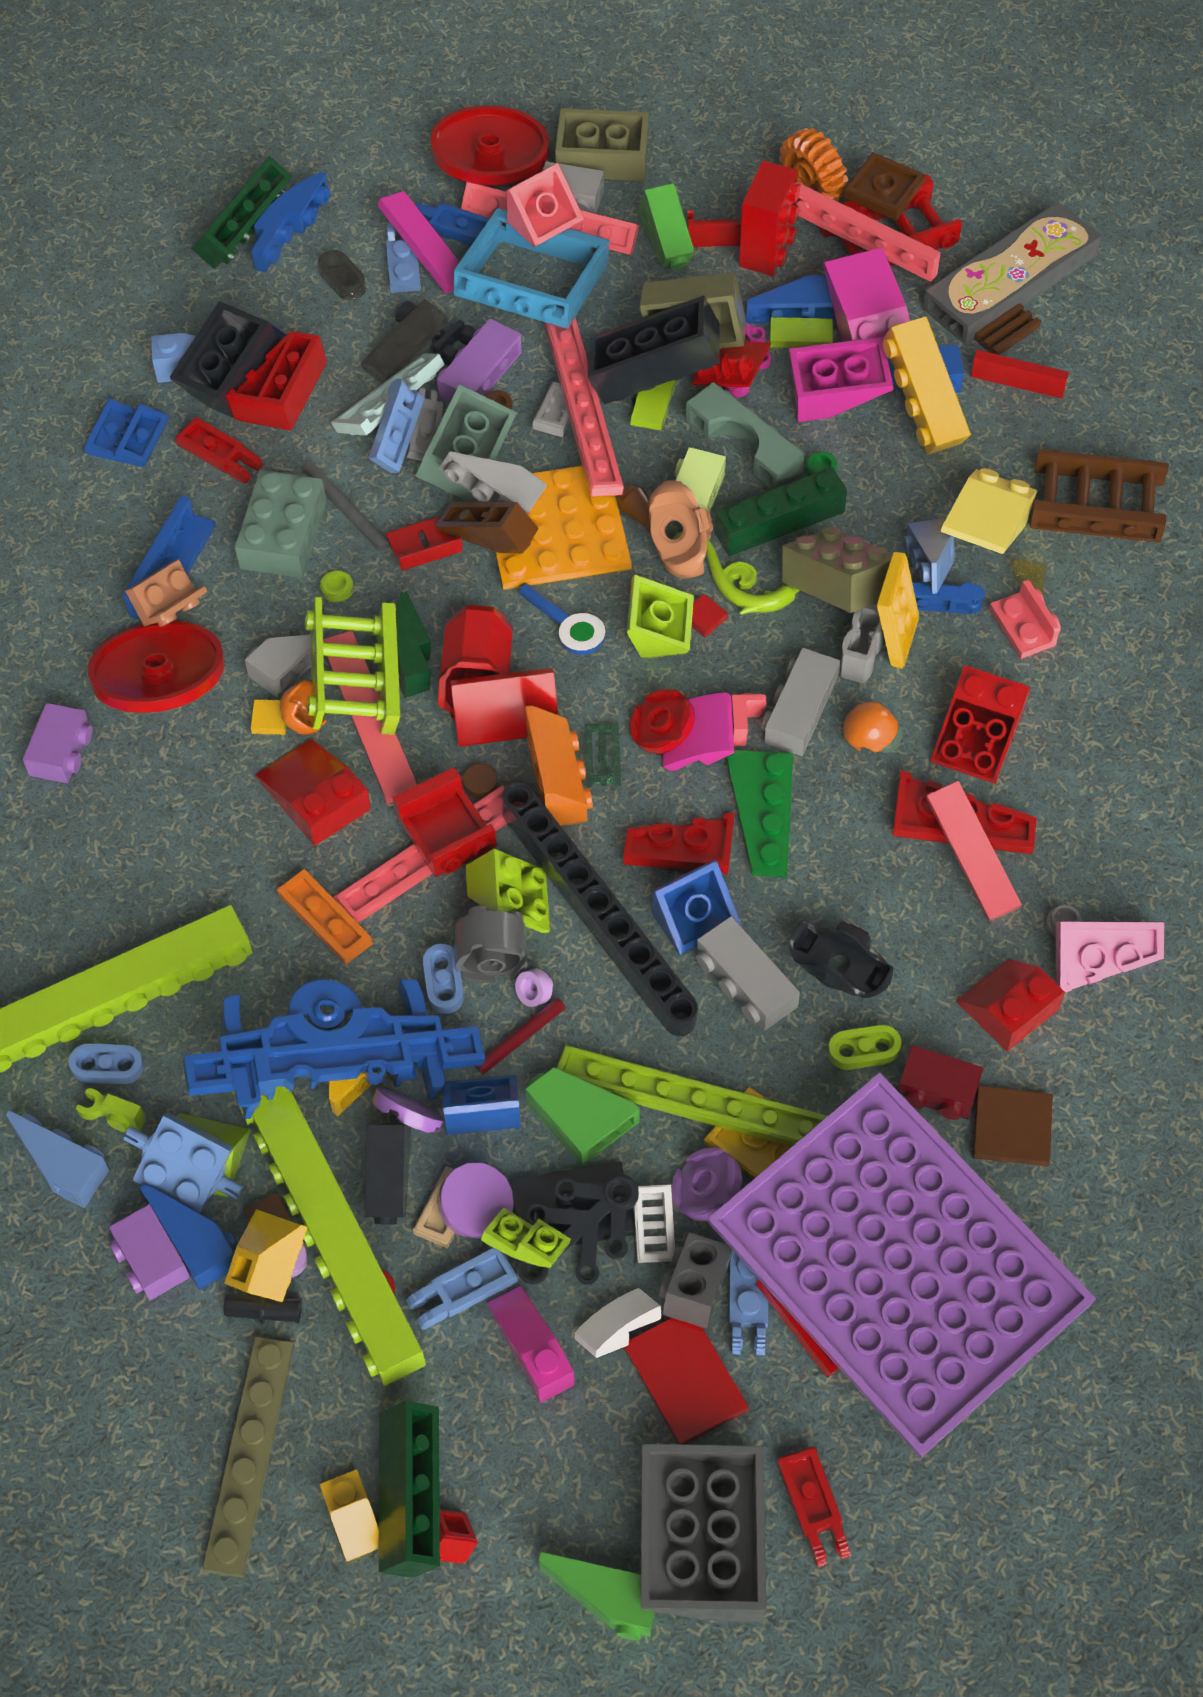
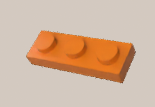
(324, 916)

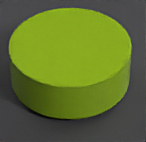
(336, 586)

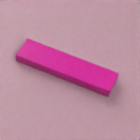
(421, 238)

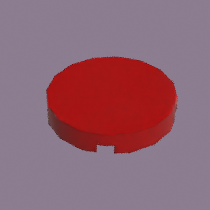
(662, 721)

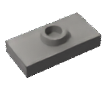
(552, 414)

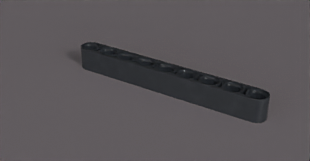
(599, 922)

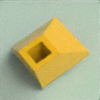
(266, 1256)

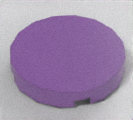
(408, 1110)
(705, 1183)
(473, 1198)

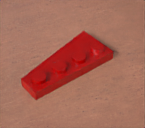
(1004, 826)

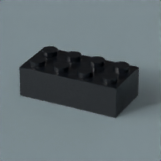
(654, 350)

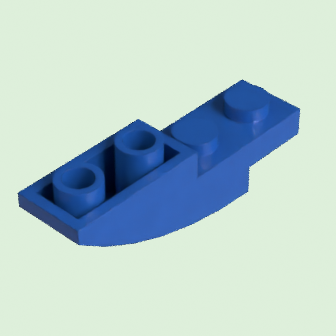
(286, 215)

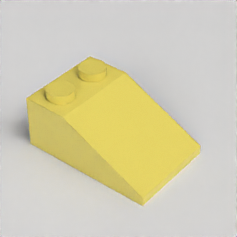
(990, 510)

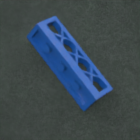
(174, 544)

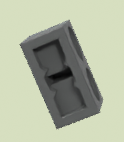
(700, 1281)

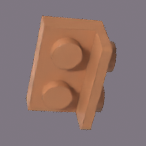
(164, 594)

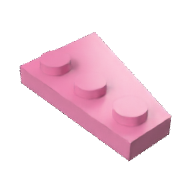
(1102, 949)

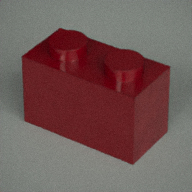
(940, 1083)

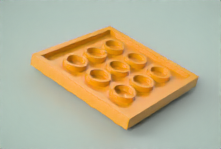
(575, 534)

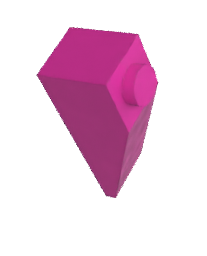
(532, 1344)

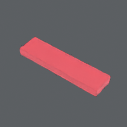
(973, 851)

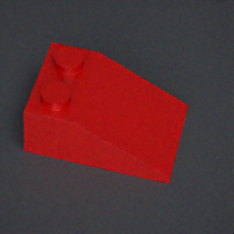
(315, 790)

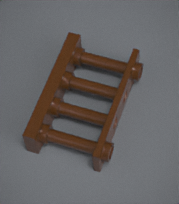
(1093, 520)

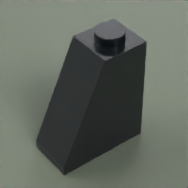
(387, 1171)

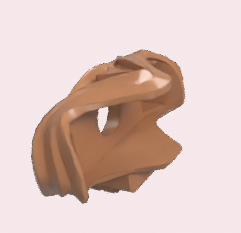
(686, 554)

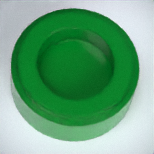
(820, 461)

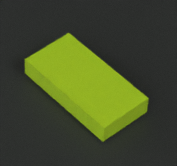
(800, 332)

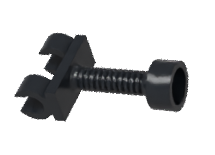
(445, 340)

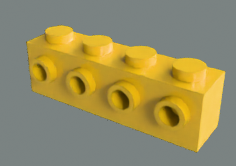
(925, 385)

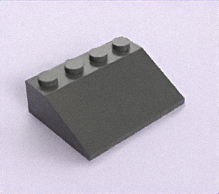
(703, 1531)

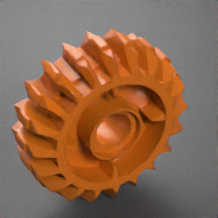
(816, 162)

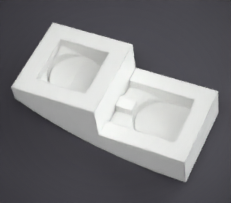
(611, 1325)

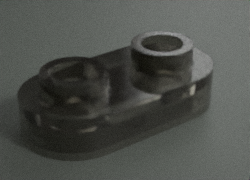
(343, 277)

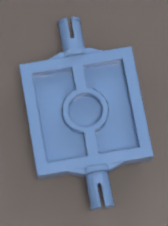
(183, 1162)

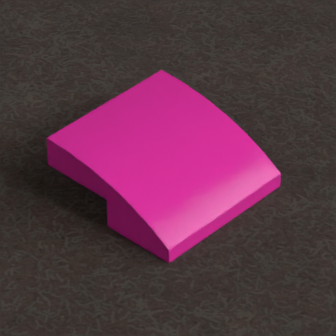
(710, 736)

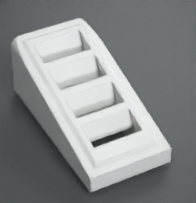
(654, 1192)

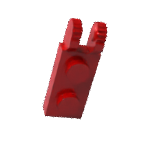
(218, 449)
(812, 1501)

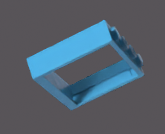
(567, 245)

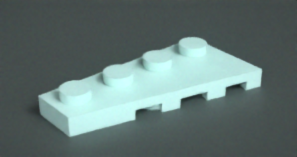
(368, 412)

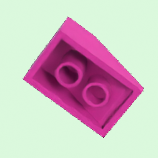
(865, 295)
(837, 377)

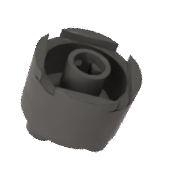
(490, 945)

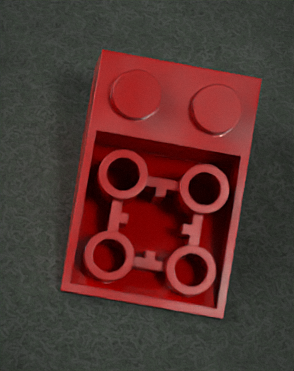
(980, 724)

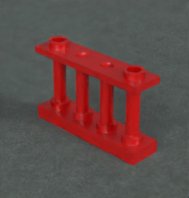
(939, 236)

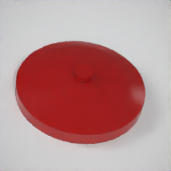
(489, 145)
(156, 667)

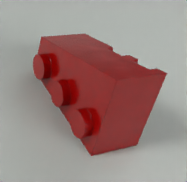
(282, 384)

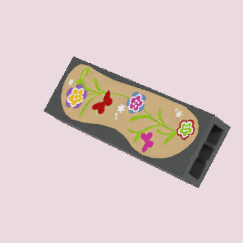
(1011, 272)

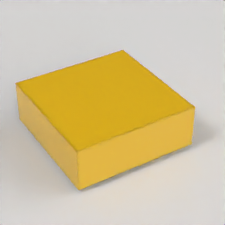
(267, 718)

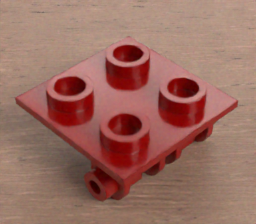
(736, 367)

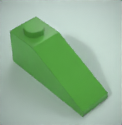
(604, 1591)

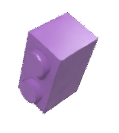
(57, 743)
(148, 1252)

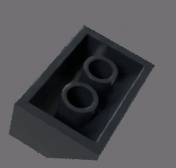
(223, 354)

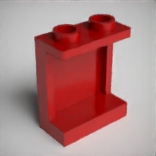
(443, 823)

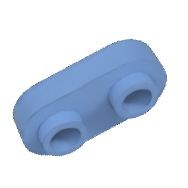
(442, 980)
(107, 1063)

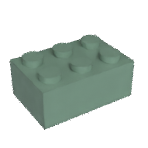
(469, 427)
(281, 524)

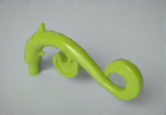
(746, 573)

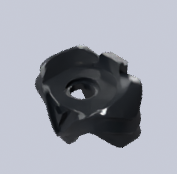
(815, 946)

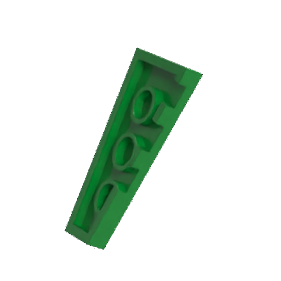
(763, 805)

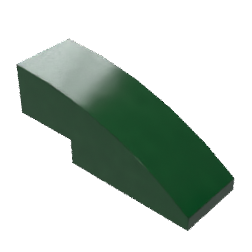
(412, 649)

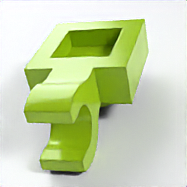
(118, 1112)

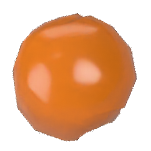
(294, 708)
(870, 726)

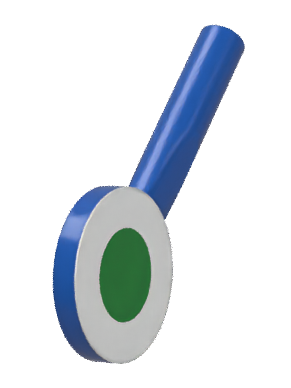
(577, 633)

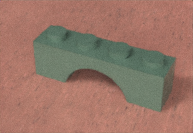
(717, 414)

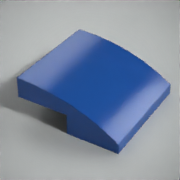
(126, 433)

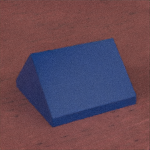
(692, 905)
(481, 1104)

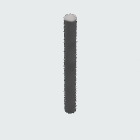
(347, 507)

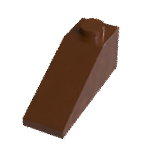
(492, 525)

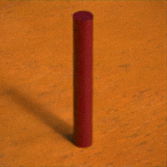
(521, 1035)

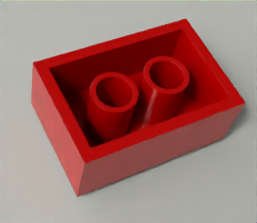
(769, 218)

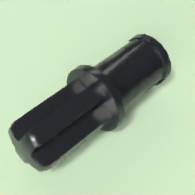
(262, 1308)

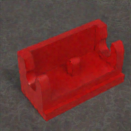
(714, 232)

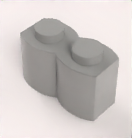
(861, 645)

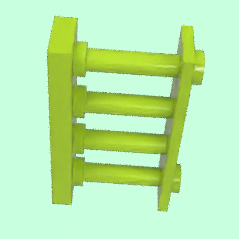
(383, 653)

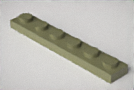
(248, 1458)

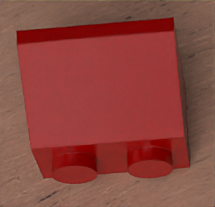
(1012, 1001)

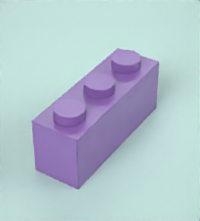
(481, 361)

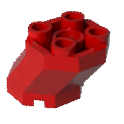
(473, 646)

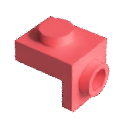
(742, 707)

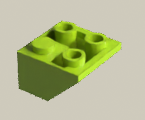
(510, 885)

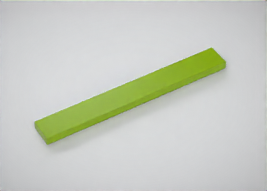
(691, 1097)

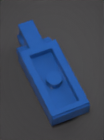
(454, 222)

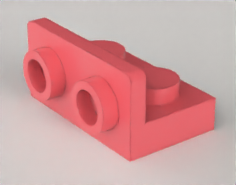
(1026, 621)

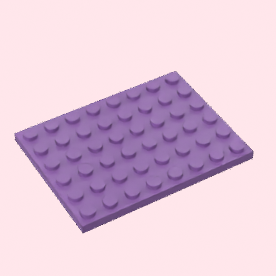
(901, 1263)

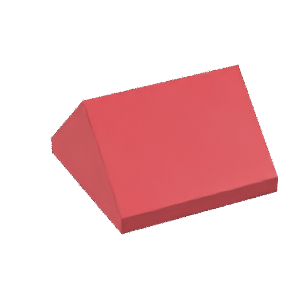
(542, 206)

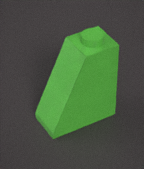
(666, 226)
(580, 1113)

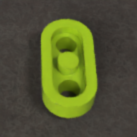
(863, 1046)

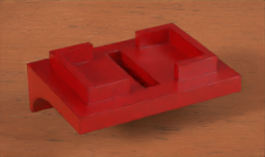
(409, 548)

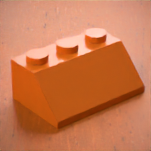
(556, 767)

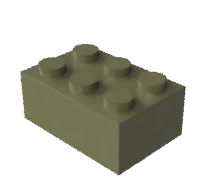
(604, 142)
(720, 291)
(836, 568)

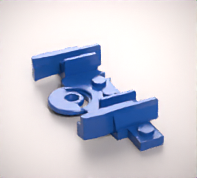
(369, 1043)

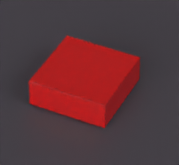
(707, 615)

